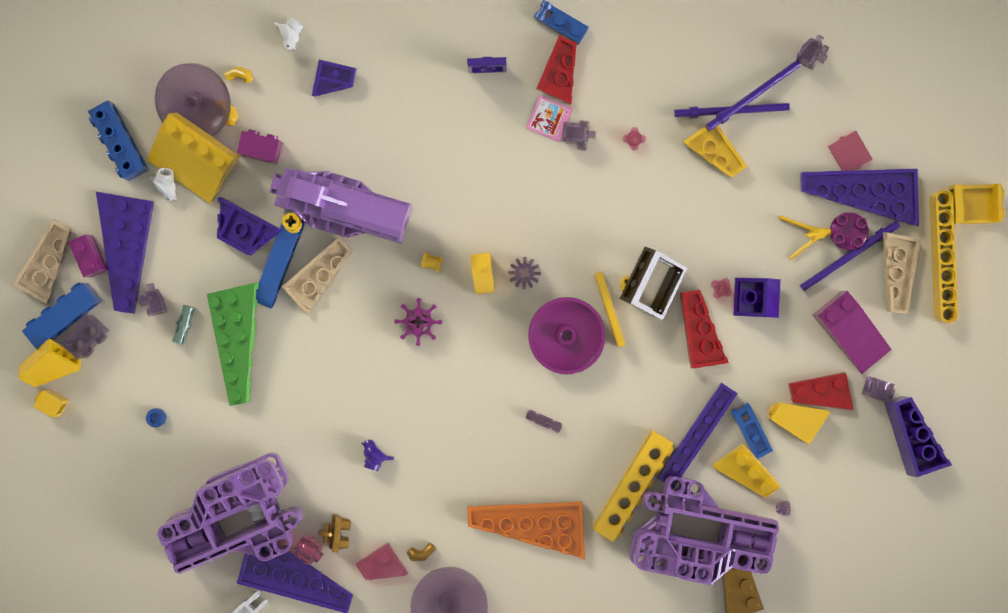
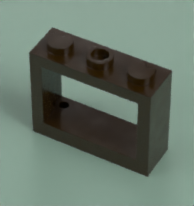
(640, 277)

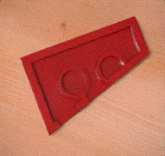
(559, 70)
(823, 391)

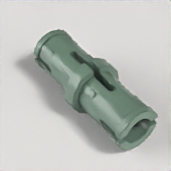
(183, 324)

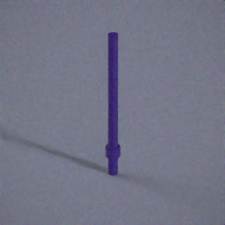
(694, 112)
(723, 116)
(849, 256)

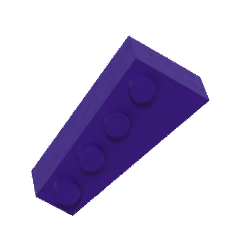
(914, 438)

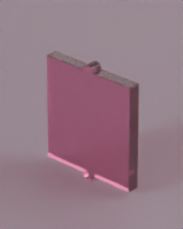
(850, 152)

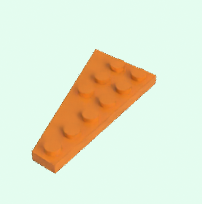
(541, 524)

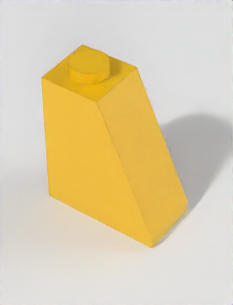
(482, 273)
(48, 364)
(798, 420)

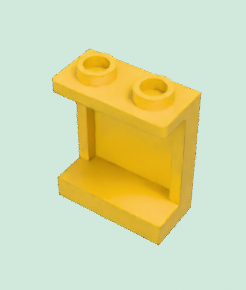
(977, 203)

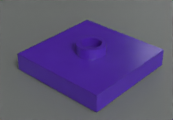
(487, 65)

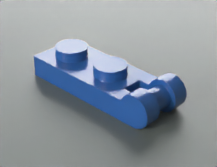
(561, 22)
(752, 431)

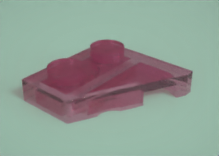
(381, 564)

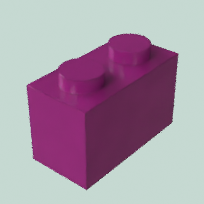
(259, 147)
(87, 256)

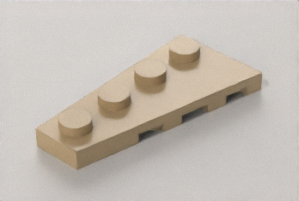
(43, 265)
(900, 267)
(314, 278)

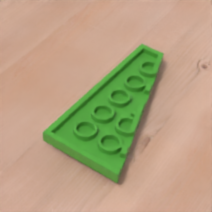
(234, 332)

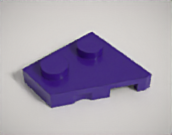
(332, 78)

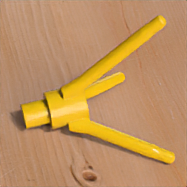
(814, 234)

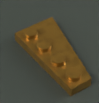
(741, 592)

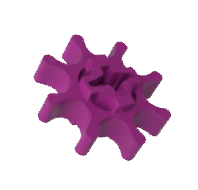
(418, 331)

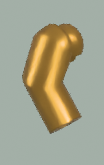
(421, 555)

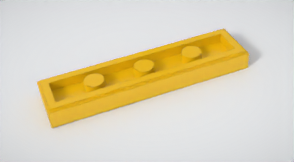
(609, 309)

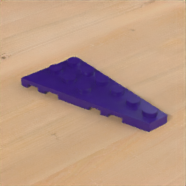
(880, 192)
(125, 236)
(294, 579)

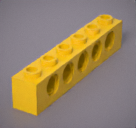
(614, 530)

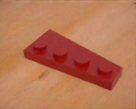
(701, 339)

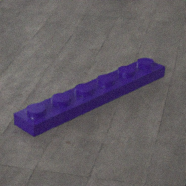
(698, 433)

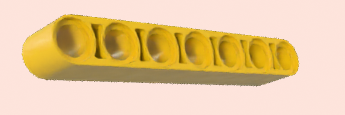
(948, 248)

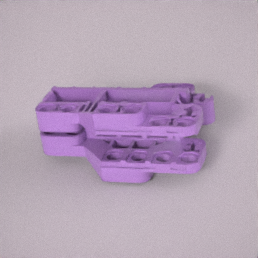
(340, 204)
(200, 525)
(714, 557)

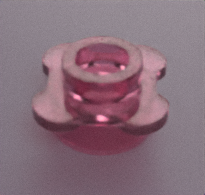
(629, 138)
(726, 288)

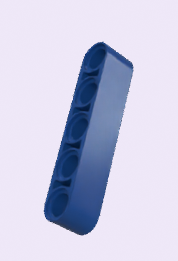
(277, 265)

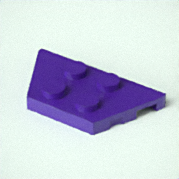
(242, 228)

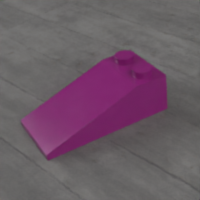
(852, 331)

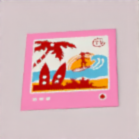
(549, 118)

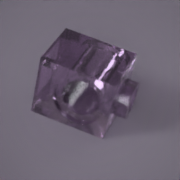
(878, 389)

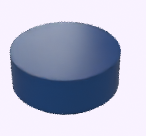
(156, 417)

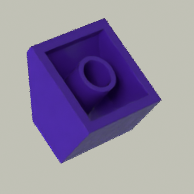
(757, 297)

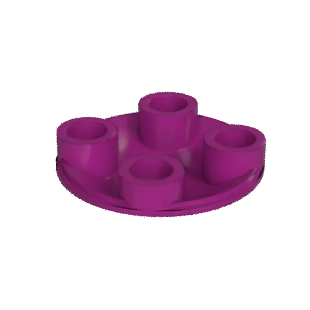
(849, 231)

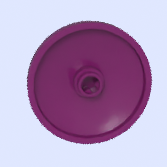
(566, 335)

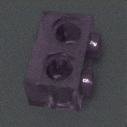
(82, 333)

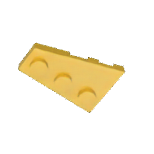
(747, 470)

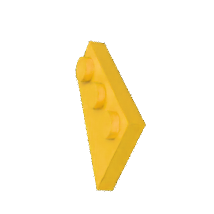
(716, 150)

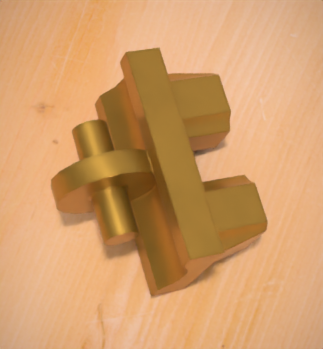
(336, 541)

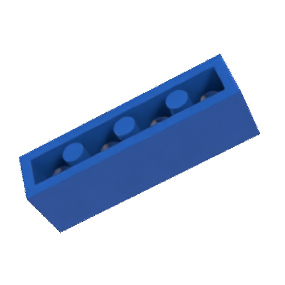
(117, 140)
(62, 315)

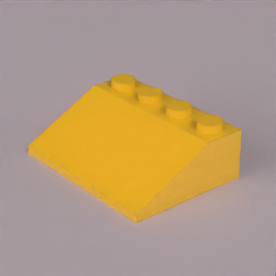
(193, 156)

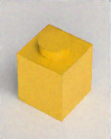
(50, 403)

